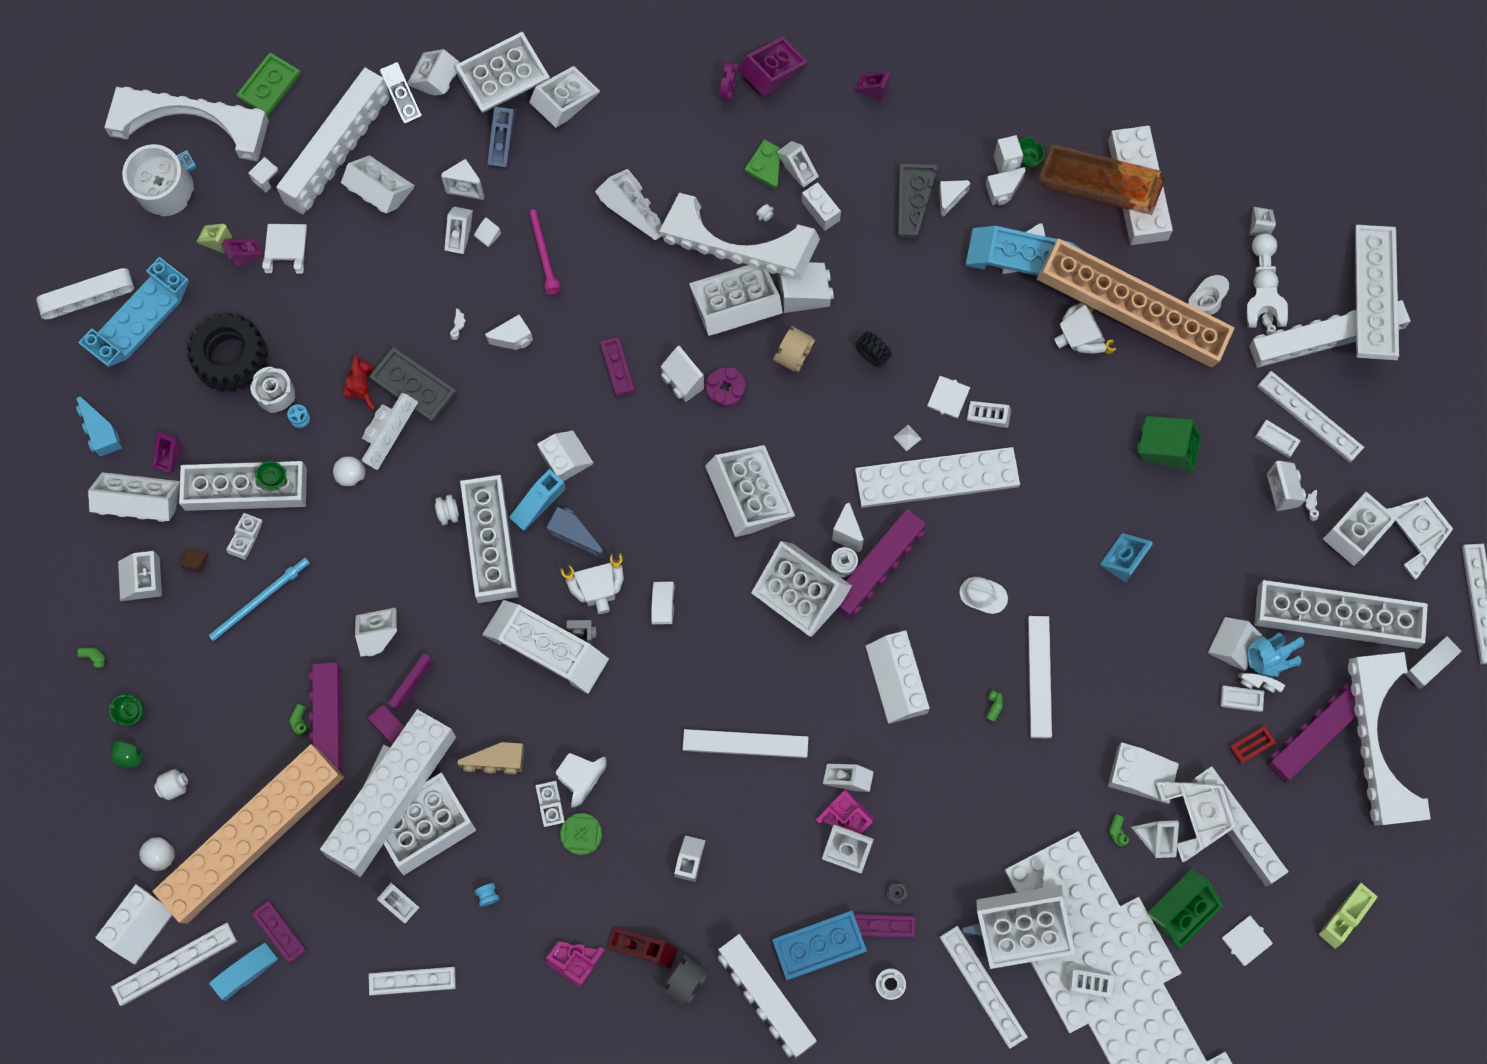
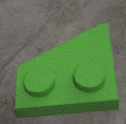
(765, 164)

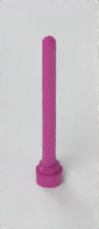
(551, 284)

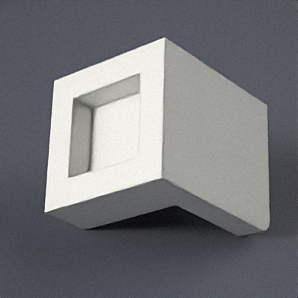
(263, 173)

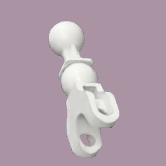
(1266, 284)

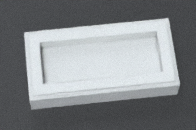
(1277, 439)
(1242, 698)

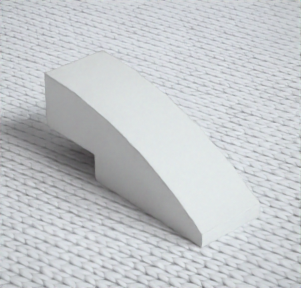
(1433, 662)

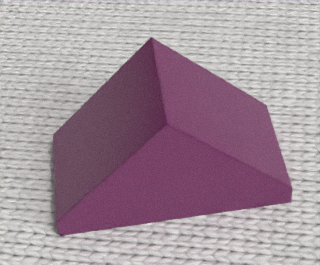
(874, 84)
(166, 452)

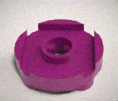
(728, 83)
(720, 396)

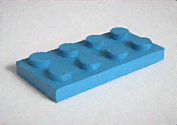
(819, 945)

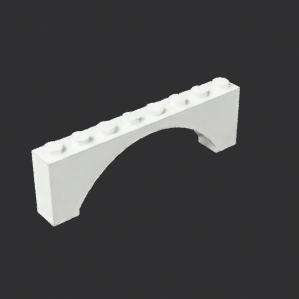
(135, 108)
(784, 255)
(1370, 683)

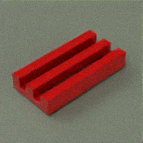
(1237, 753)

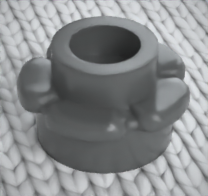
(897, 899)

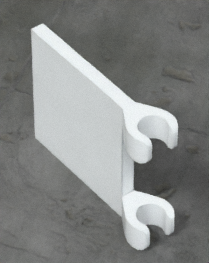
(285, 243)

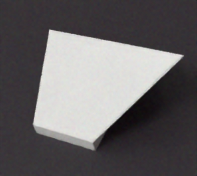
(1159, 837)

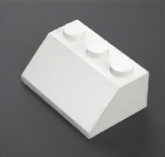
(376, 183)
(134, 924)

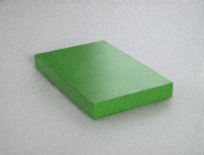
(268, 84)

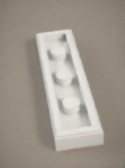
(412, 981)

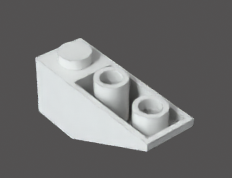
(400, 92)

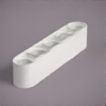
(85, 293)

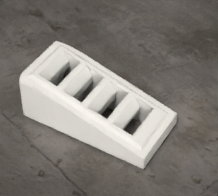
(988, 420)
(1073, 986)

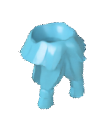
(1273, 660)

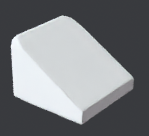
(487, 232)

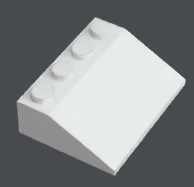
(501, 72)
(735, 298)
(749, 490)
(800, 588)
(428, 826)
(1025, 926)

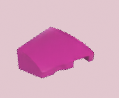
(847, 813)
(574, 961)

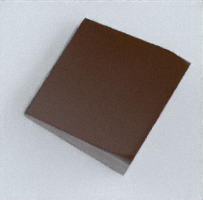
(193, 560)

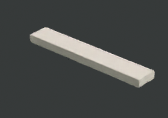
(1310, 416)
(1476, 574)
(1039, 677)
(745, 743)
(174, 964)
(983, 987)

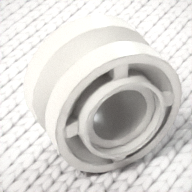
(446, 509)
(890, 994)

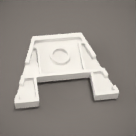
(1425, 530)
(1208, 811)

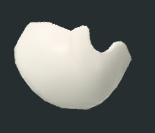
(348, 471)
(157, 854)

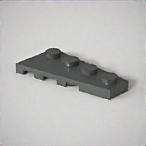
(914, 193)

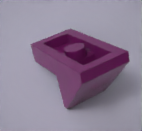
(242, 250)

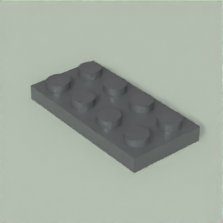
(403, 375)

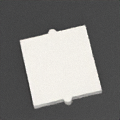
(948, 397)
(1247, 940)

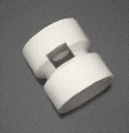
(844, 562)

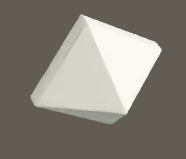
(907, 438)

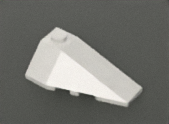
(624, 197)

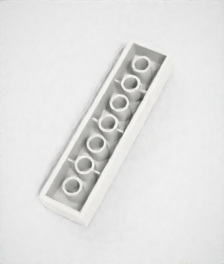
(333, 141)
(1341, 614)
(388, 793)

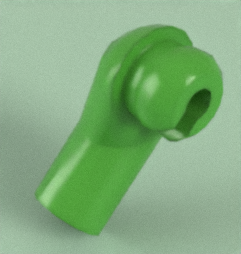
(94, 654)
(997, 706)
(296, 720)
(1116, 832)

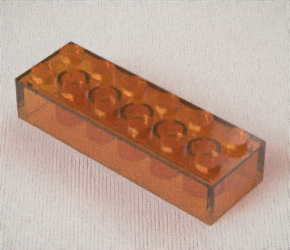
(1102, 179)

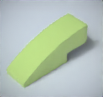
(1348, 916)

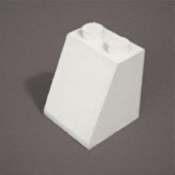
(809, 291)

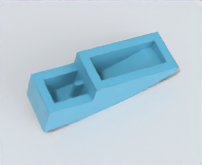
(243, 971)

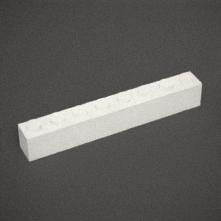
(1311, 338)

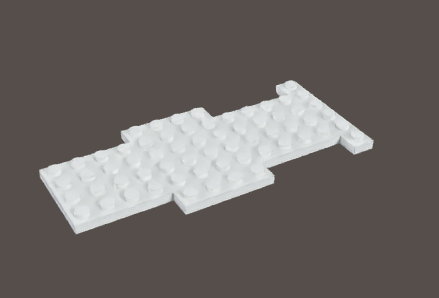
(1117, 941)

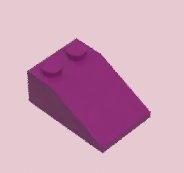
(772, 65)

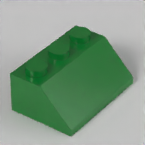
(1185, 908)

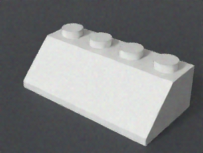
(134, 496)
(897, 677)

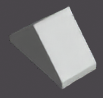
(951, 193)
(1262, 221)
(398, 903)

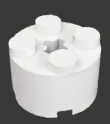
(277, 399)

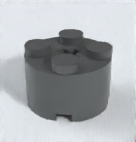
(684, 980)

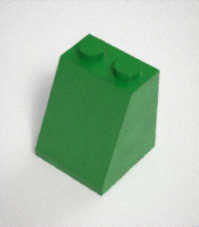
(1170, 442)

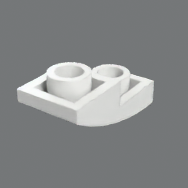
(245, 536)
(663, 602)
(1256, 680)
(550, 803)

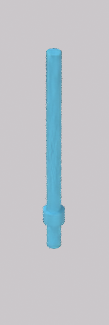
(291, 573)

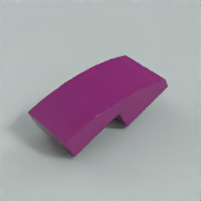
(386, 724)

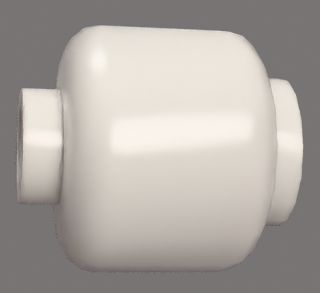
(171, 784)

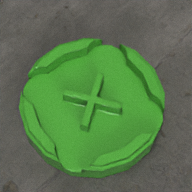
(581, 834)

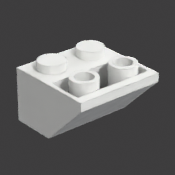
(140, 576)

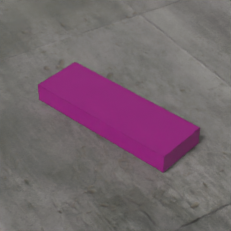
(617, 366)
(410, 682)
(886, 926)
(279, 932)

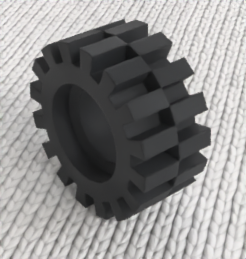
(873, 349)

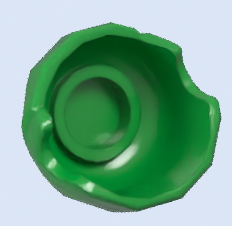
(1032, 152)
(270, 476)
(126, 709)
(125, 755)

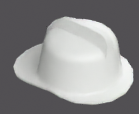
(1210, 294)
(983, 595)

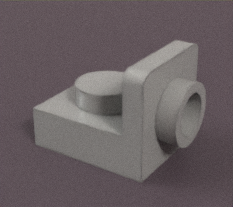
(579, 627)

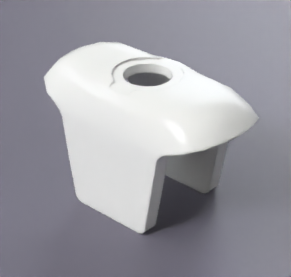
(580, 776)

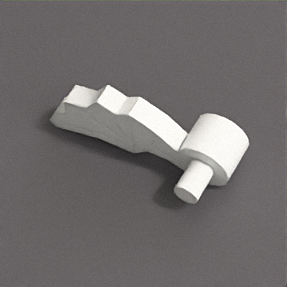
(1267, 321)
(459, 324)
(1311, 503)

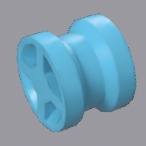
(297, 411)
(487, 895)

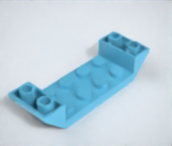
(1008, 249)
(138, 316)

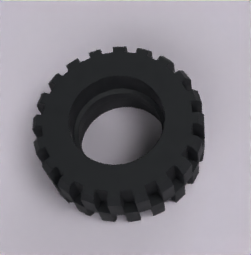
(217, 331)

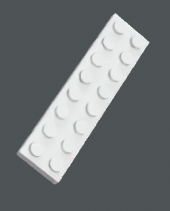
(1376, 292)
(937, 477)

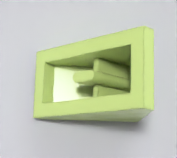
(213, 236)

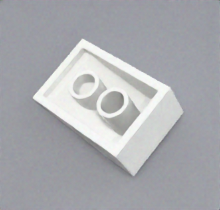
(563, 96)
(1360, 528)
(1139, 771)

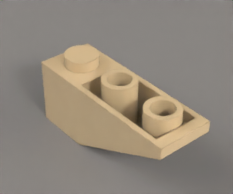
(500, 757)

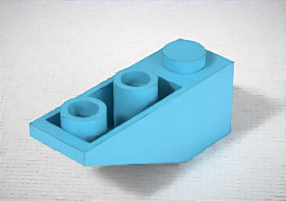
(102, 434)
(538, 499)

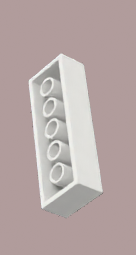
(1137, 147)
(236, 488)
(489, 539)
(766, 996)

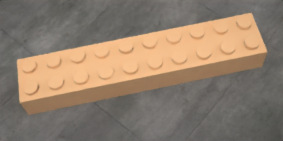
(1135, 303)
(248, 834)

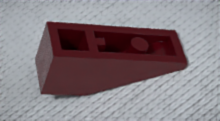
(642, 947)

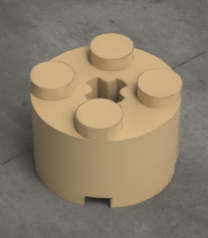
(793, 349)

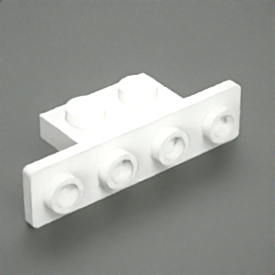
(386, 428)

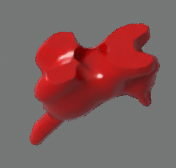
(356, 383)

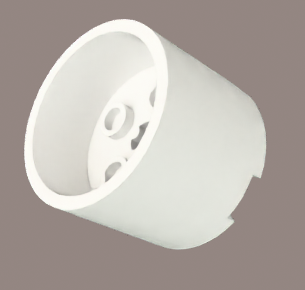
(146, 171)

